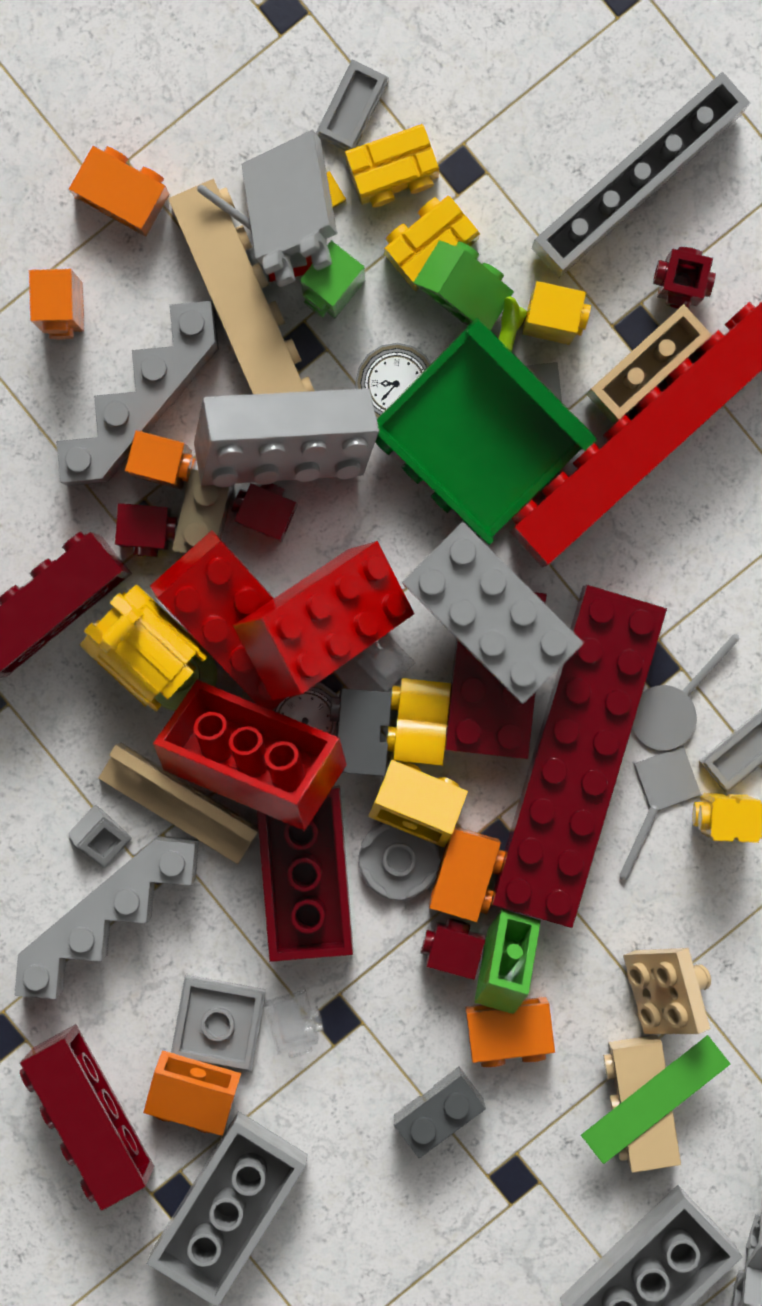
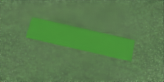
(655, 1099)

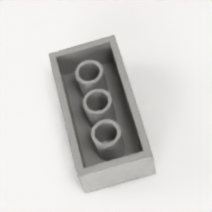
(285, 436)
(492, 612)
(227, 1209)
(661, 1261)

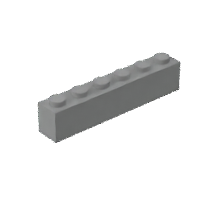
(640, 175)

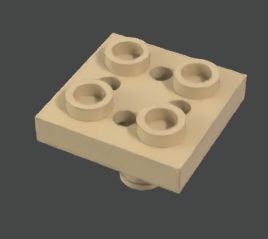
(668, 990)

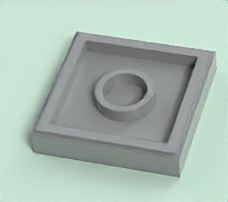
(218, 1022)

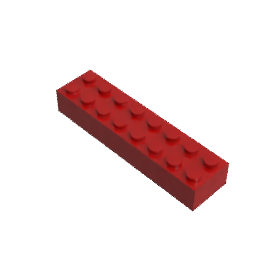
(645, 441)

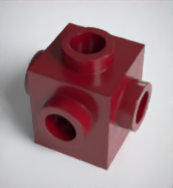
(692, 265)

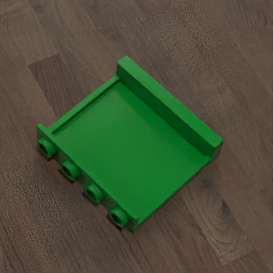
(481, 431)

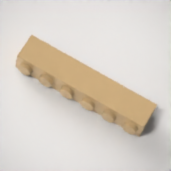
(238, 292)

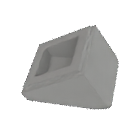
(99, 836)

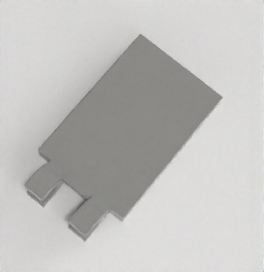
(290, 205)

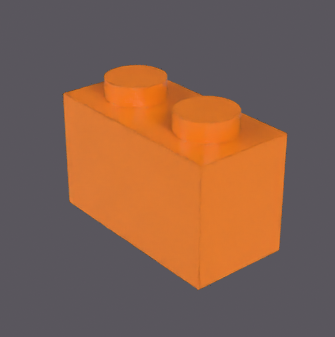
(119, 189)
(56, 302)
(160, 460)
(466, 873)
(504, 1035)
(191, 1093)

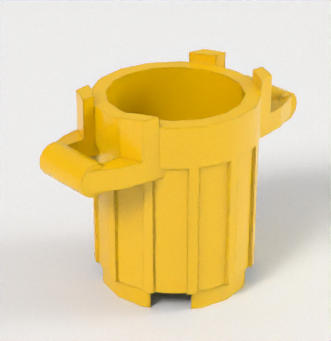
(142, 647)

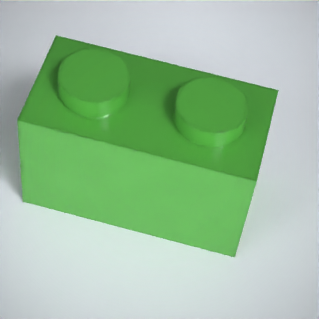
(463, 284)
(334, 285)
(507, 961)

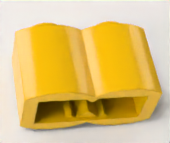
(420, 721)

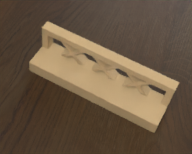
(178, 802)

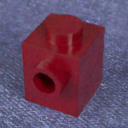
(264, 510)
(145, 528)
(453, 948)

